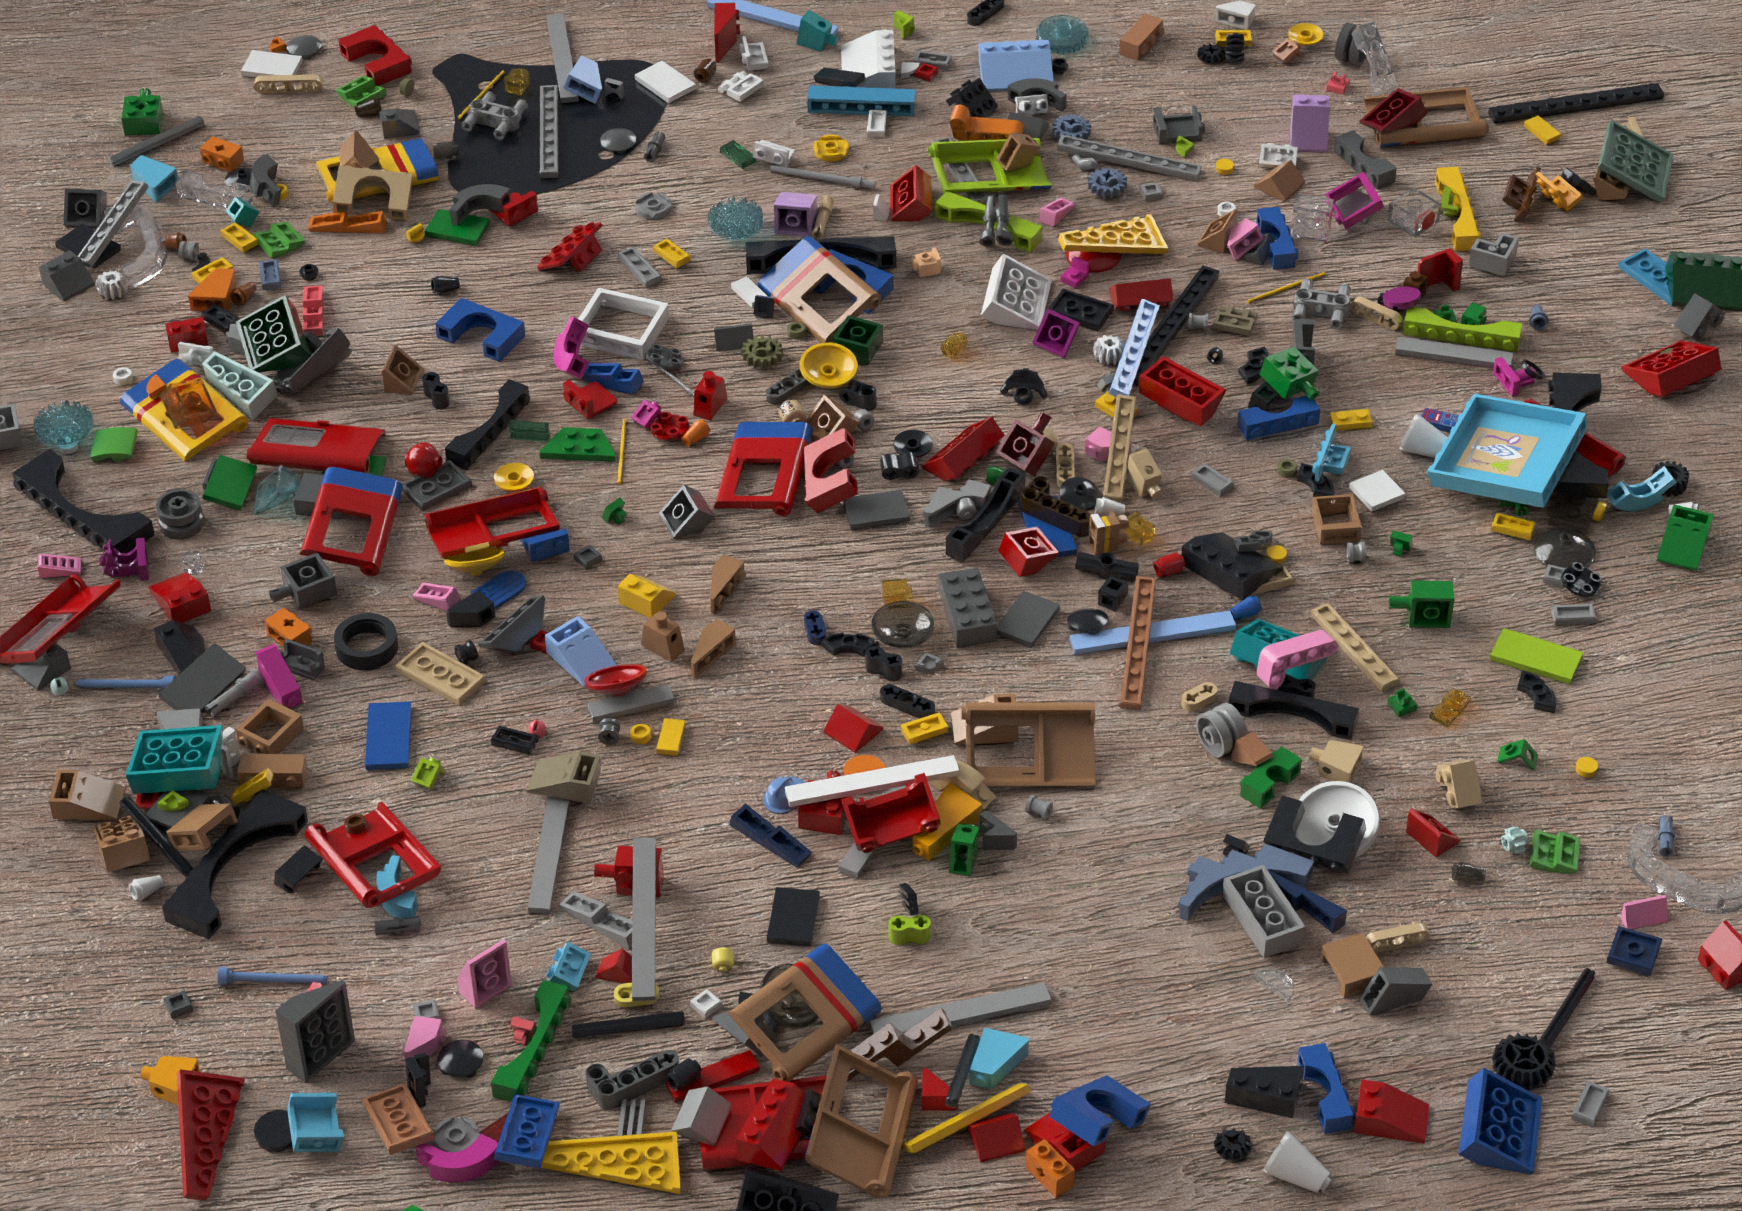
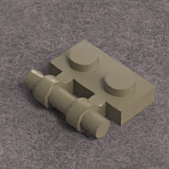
(1234, 320)

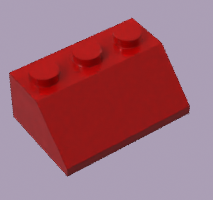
(911, 196)
(1130, 294)

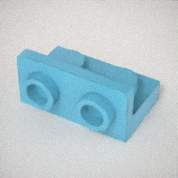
(568, 966)

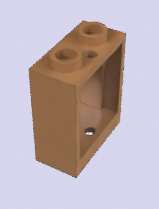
(1336, 532)
(271, 710)

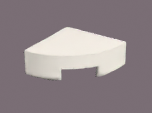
(908, 68)

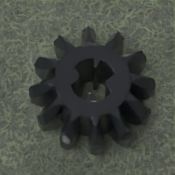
(1235, 48)

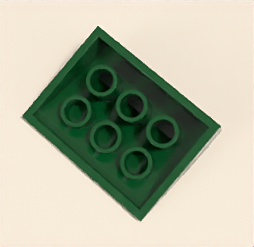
(1707, 275)
(273, 337)

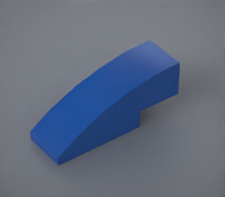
(614, 377)

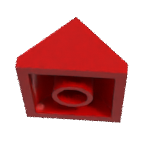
(851, 727)
(1430, 832)
(996, 1136)

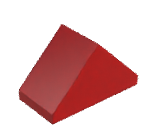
(616, 967)
(934, 1092)

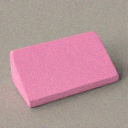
(1645, 912)

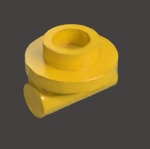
(415, 234)

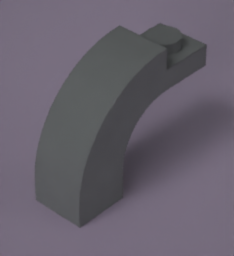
(476, 198)

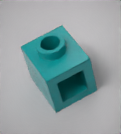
(242, 212)

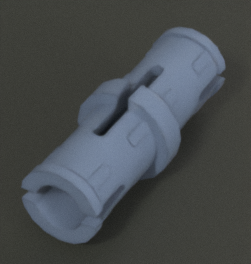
(1666, 836)

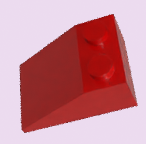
(725, 28)
(181, 597)
(1390, 1113)

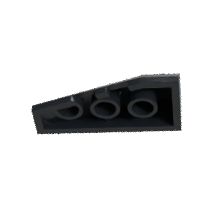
(179, 644)
(773, 1192)

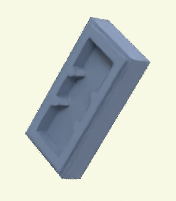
(270, 274)

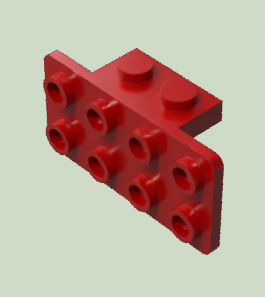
(579, 247)

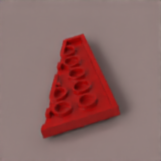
(205, 1119)

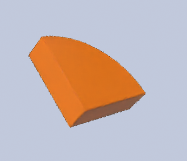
(277, 45)
(155, 386)

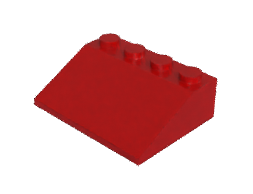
(1664, 374)

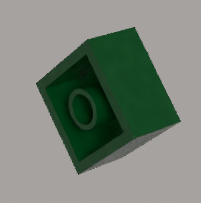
(860, 337)

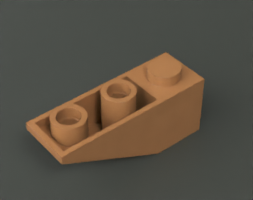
(725, 578)

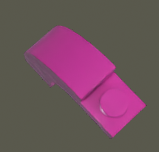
(567, 349)
(459, 1165)

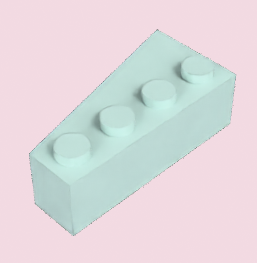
(240, 384)

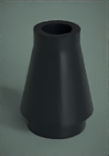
(443, 284)

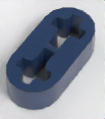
(818, 627)

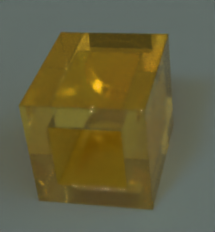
(896, 590)

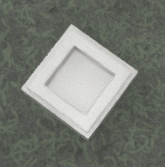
(706, 1003)

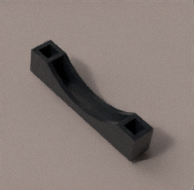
(468, 447)
(967, 537)
(1334, 718)

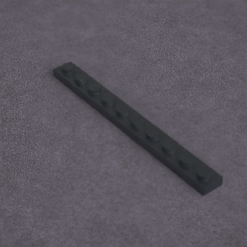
(1576, 103)
(1176, 317)

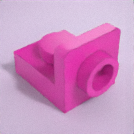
(1076, 273)
(646, 413)

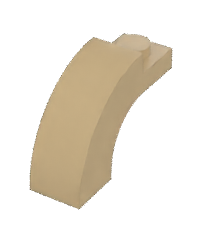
(970, 782)

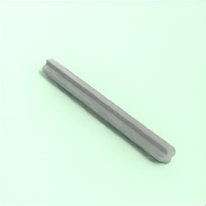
(156, 141)

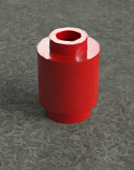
(1169, 565)

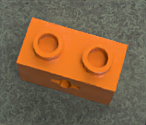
(221, 154)
(285, 626)
(1050, 1168)

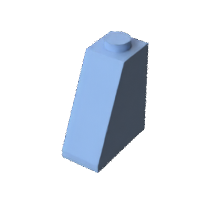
(584, 79)

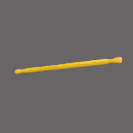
(482, 93)
(1283, 288)
(621, 451)

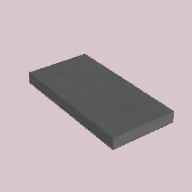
(203, 680)

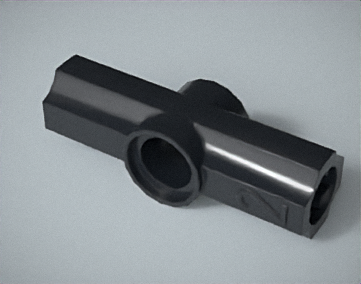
(1107, 565)

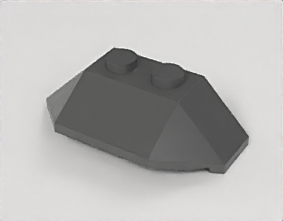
(517, 627)

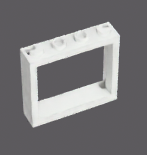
(617, 343)

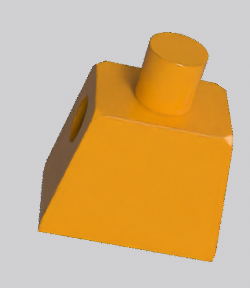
(163, 1077)

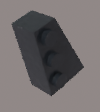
(1265, 1088)

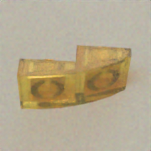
(1451, 707)

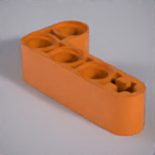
(976, 128)

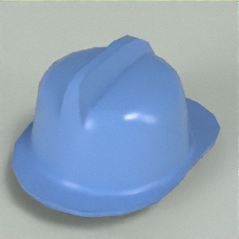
(775, 797)

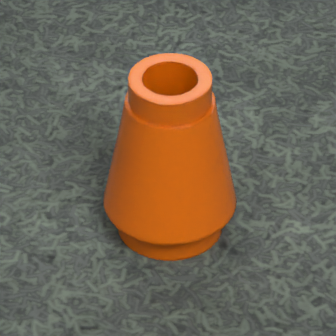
(696, 432)

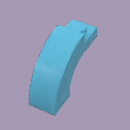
(1641, 495)
(403, 905)

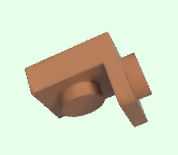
(1287, 50)

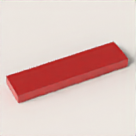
(720, 1074)

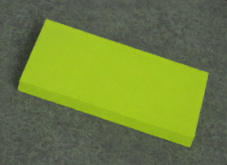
(1536, 656)

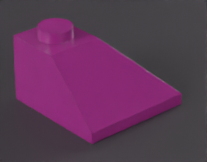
(1056, 333)

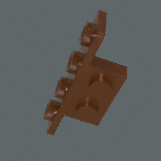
(1519, 193)

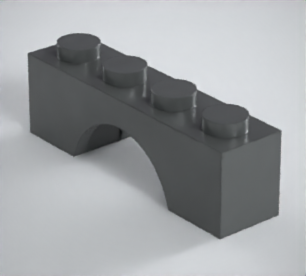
(1350, 148)

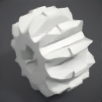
(111, 284)
(1108, 349)

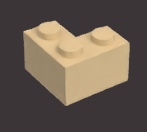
(1461, 782)

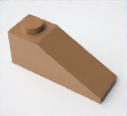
(712, 644)

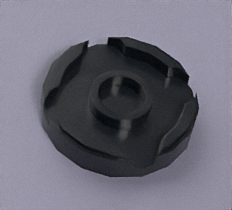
(273, 1131)

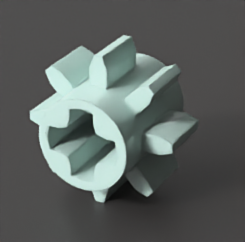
(1515, 840)

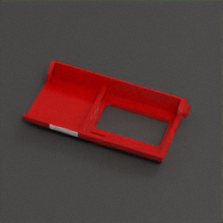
(465, 527)

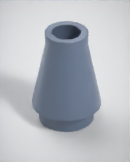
(1538, 318)

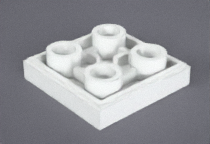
(1377, 490)

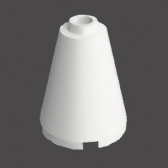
(1422, 438)
(1297, 1165)

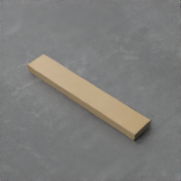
(1119, 447)
(1355, 647)

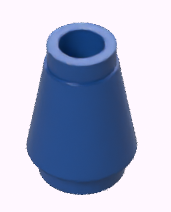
(1246, 608)

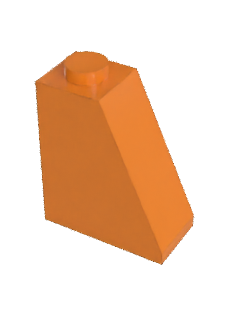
(214, 290)

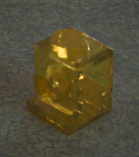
(517, 76)
(1139, 529)

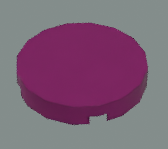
(1401, 297)

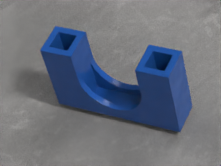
(877, 279)
(467, 315)
(1081, 1109)

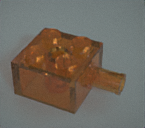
(188, 405)

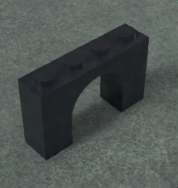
(1334, 854)

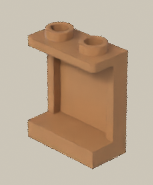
(192, 829)
(1352, 962)

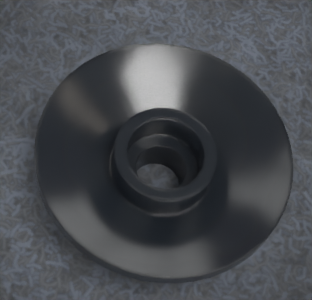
(239, 175)
(913, 441)
(1082, 499)

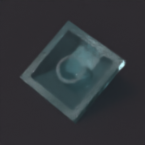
(275, 489)

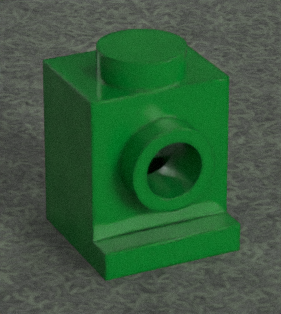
(1474, 315)

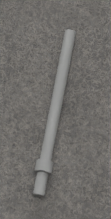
(857, 182)

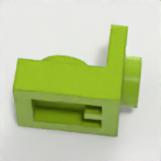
(904, 23)
(1447, 201)
(427, 773)

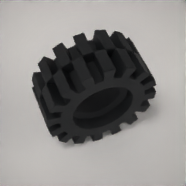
(1680, 474)

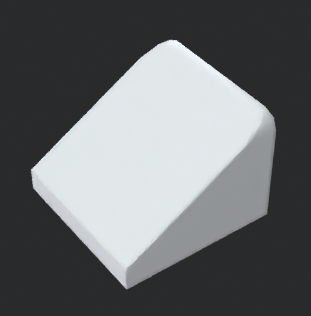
(880, 209)

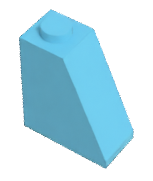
(157, 175)
(996, 1057)

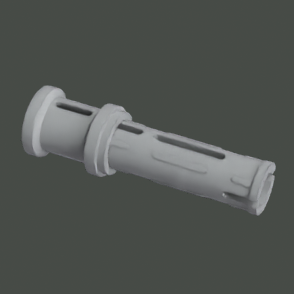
(241, 687)

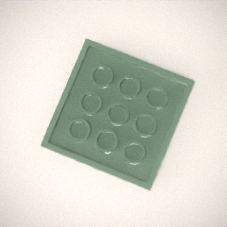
(1635, 161)

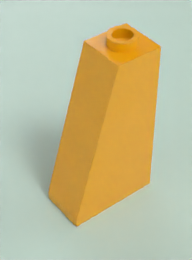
(953, 808)

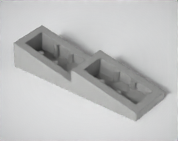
(599, 918)

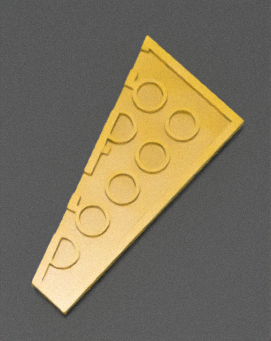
(1118, 237)

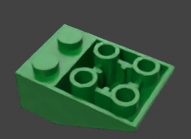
(1685, 537)

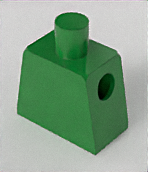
(964, 840)

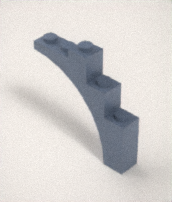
(1208, 876)

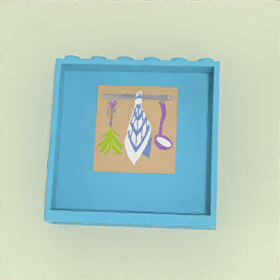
(1508, 450)

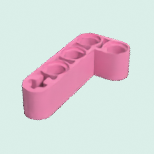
(1291, 653)

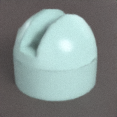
(59, 690)

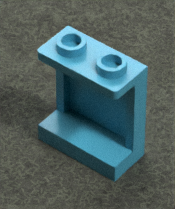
(314, 1122)

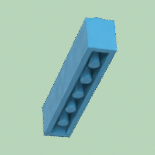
(860, 100)

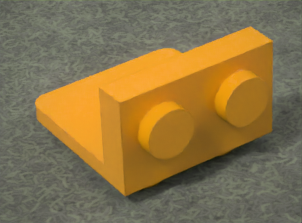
(1559, 191)

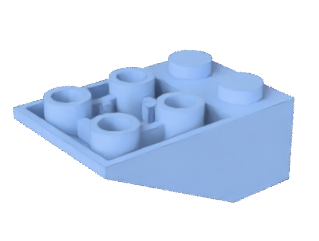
(577, 649)

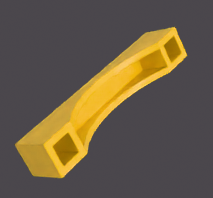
(1465, 229)

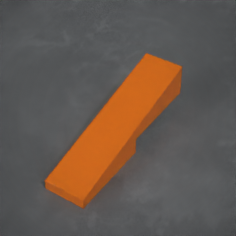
(340, 222)

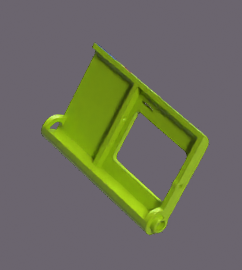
(1025, 178)

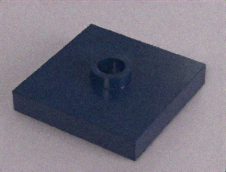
(1634, 950)

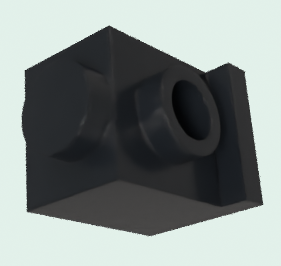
(1112, 593)

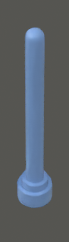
(121, 683)
(227, 976)

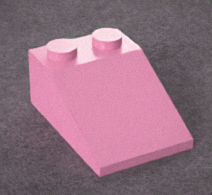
(485, 975)

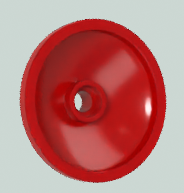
(1097, 261)
(616, 679)

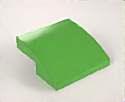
(360, 91)
(279, 240)
(114, 443)
(1554, 852)

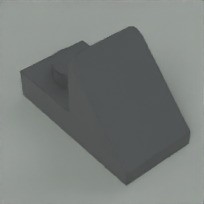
(996, 833)

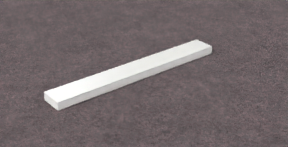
(870, 781)

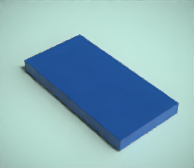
(1059, 538)
(388, 735)
(527, 1131)

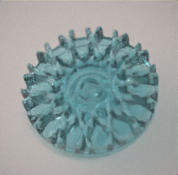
(1063, 33)
(735, 219)
(63, 424)

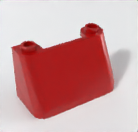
(892, 815)

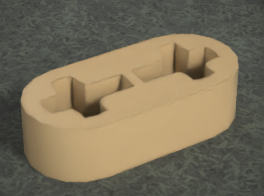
(1197, 694)

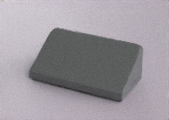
(1260, 252)
(732, 336)

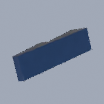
(774, 839)
(1322, 910)

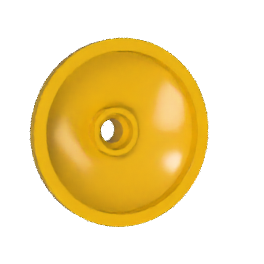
(828, 365)
(476, 561)

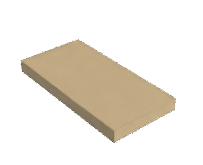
(440, 673)

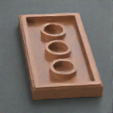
(398, 1119)

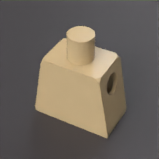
(1144, 474)
(1338, 760)

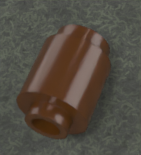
(705, 70)

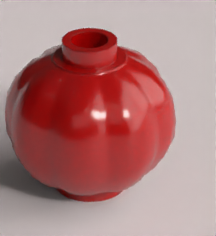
(423, 460)

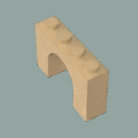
(353, 179)

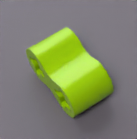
(913, 929)

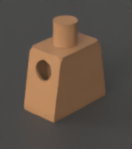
(1017, 152)
(662, 636)

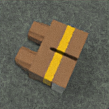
(1106, 532)

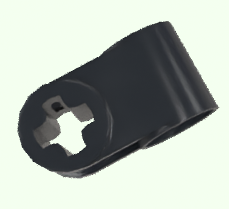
(861, 395)

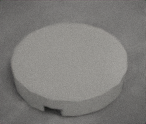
(653, 206)
(455, 1134)

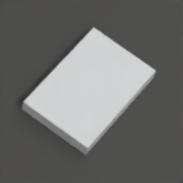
(268, 63)
(665, 81)

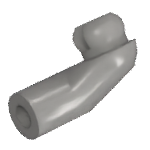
(1084, 164)

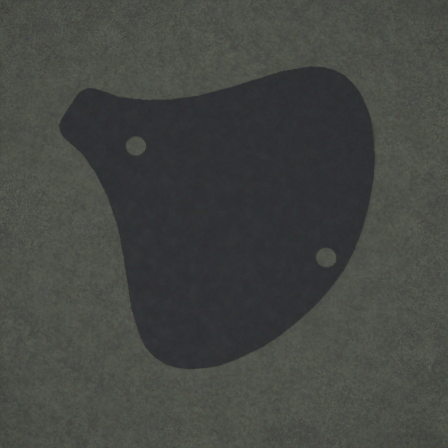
(516, 157)

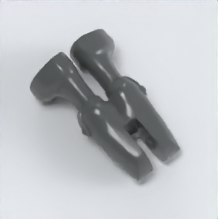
(992, 215)

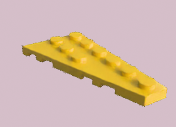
(627, 1159)

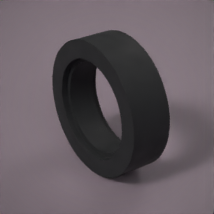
(366, 659)

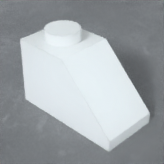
(1236, 14)

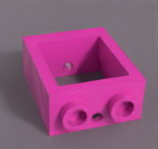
(1347, 188)

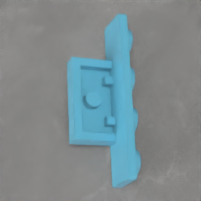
(1331, 457)

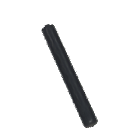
(156, 835)
(1568, 1006)
(628, 1024)
(962, 1070)

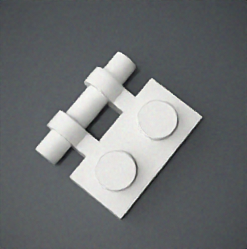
(741, 85)

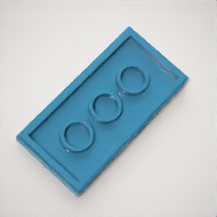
(1649, 272)

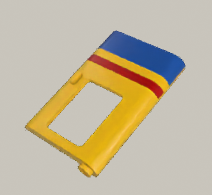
(400, 157)
(154, 415)

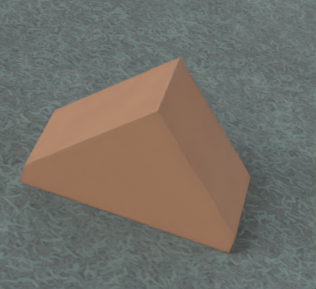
(1250, 750)

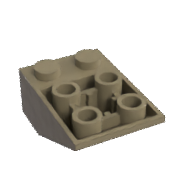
(567, 776)

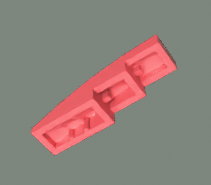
(313, 309)

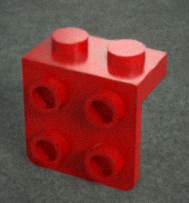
(518, 208)
(1444, 267)
(589, 399)

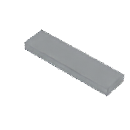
(630, 703)

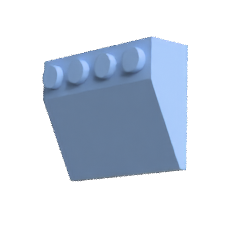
(1014, 61)

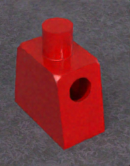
(709, 396)

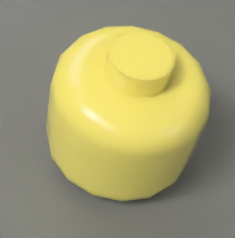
(722, 959)

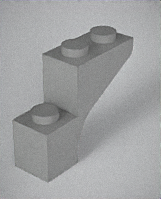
(943, 501)

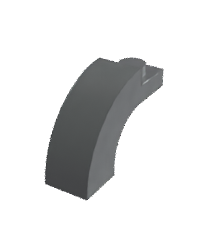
(1036, 86)
(261, 181)

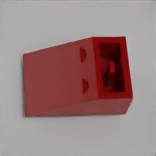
(1066, 1143)

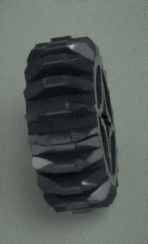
(1524, 1056)

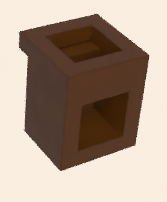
(1416, 281)

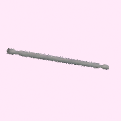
(676, 380)

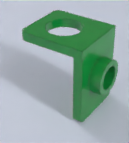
(1516, 750)

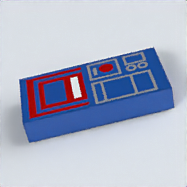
(1439, 419)

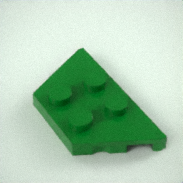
(578, 444)

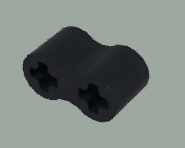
(435, 390)
(899, 466)
(883, 663)
(1298, 686)

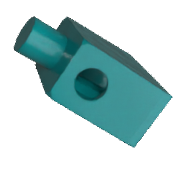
(815, 32)

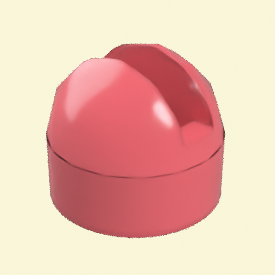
(541, 728)

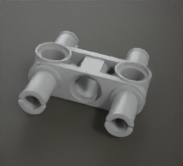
(494, 115)
(1322, 303)

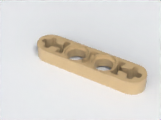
(288, 86)

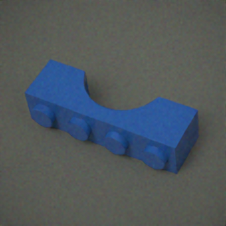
(1282, 251)
(1258, 423)
(1334, 1110)

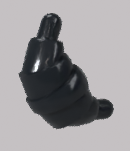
(1577, 182)
(1026, 378)

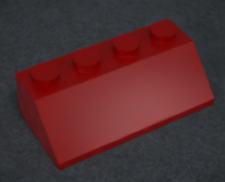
(1181, 391)
(964, 450)
(770, 1130)

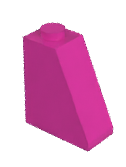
(278, 677)

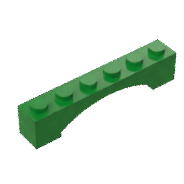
(514, 1077)

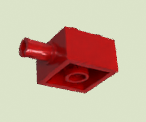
(824, 815)
(623, 871)

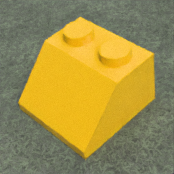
(643, 595)

